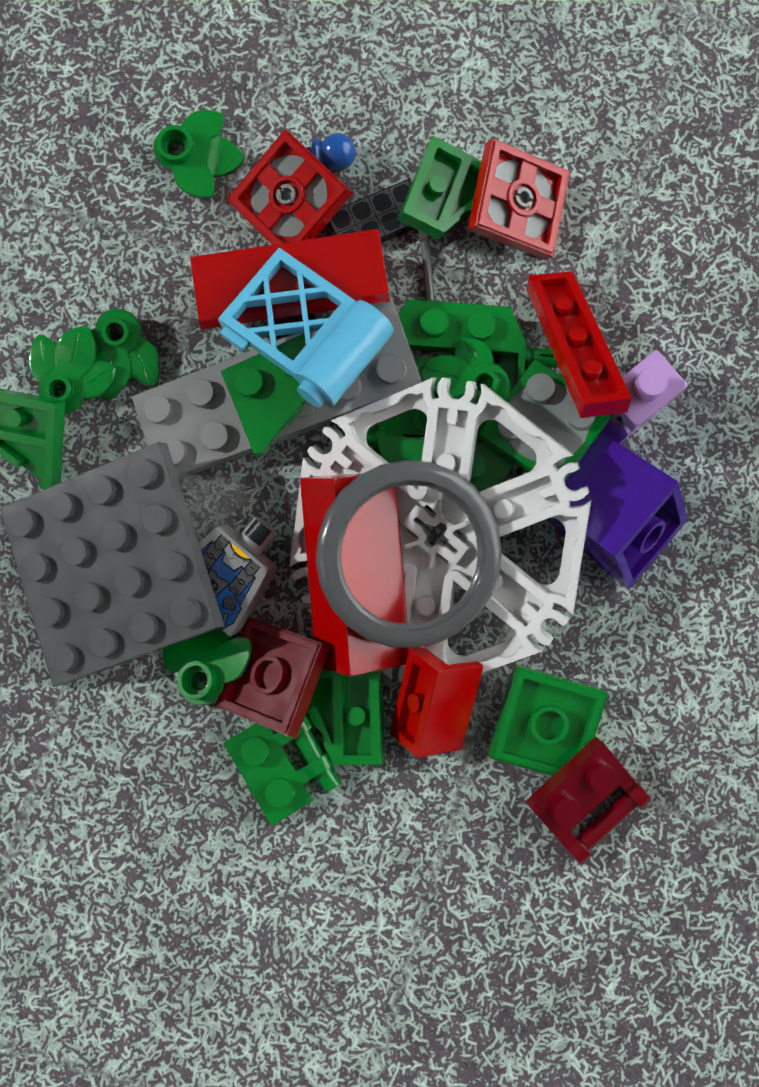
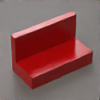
(434, 703)

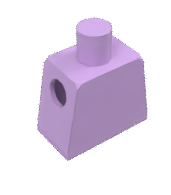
(652, 387)

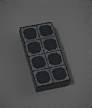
(374, 212)

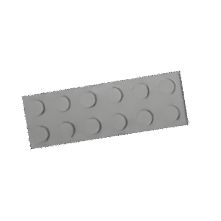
(204, 427)

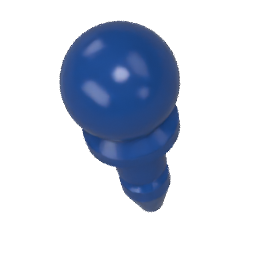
(335, 151)

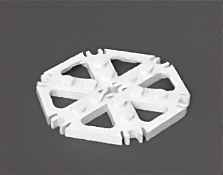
(514, 503)

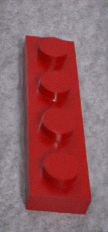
(578, 345)

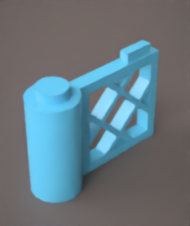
(333, 355)

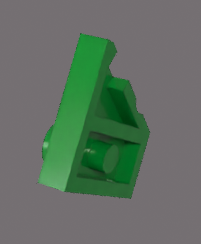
(441, 189)
(265, 395)
(33, 434)

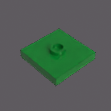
(545, 720)

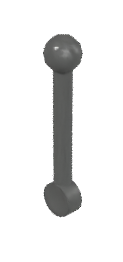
(427, 267)

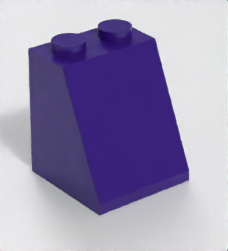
(631, 509)

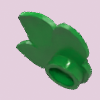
(204, 154)
(131, 354)
(471, 362)
(73, 363)
(211, 654)

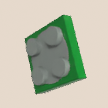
(548, 404)

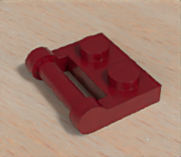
(578, 790)

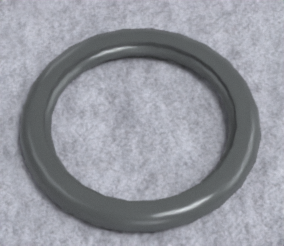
(330, 548)

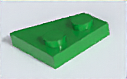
(350, 717)

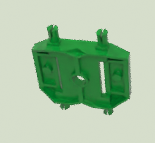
(437, 328)

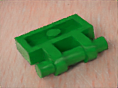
(271, 773)

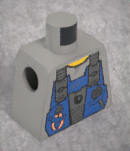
(238, 570)

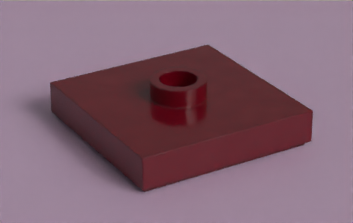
(277, 678)

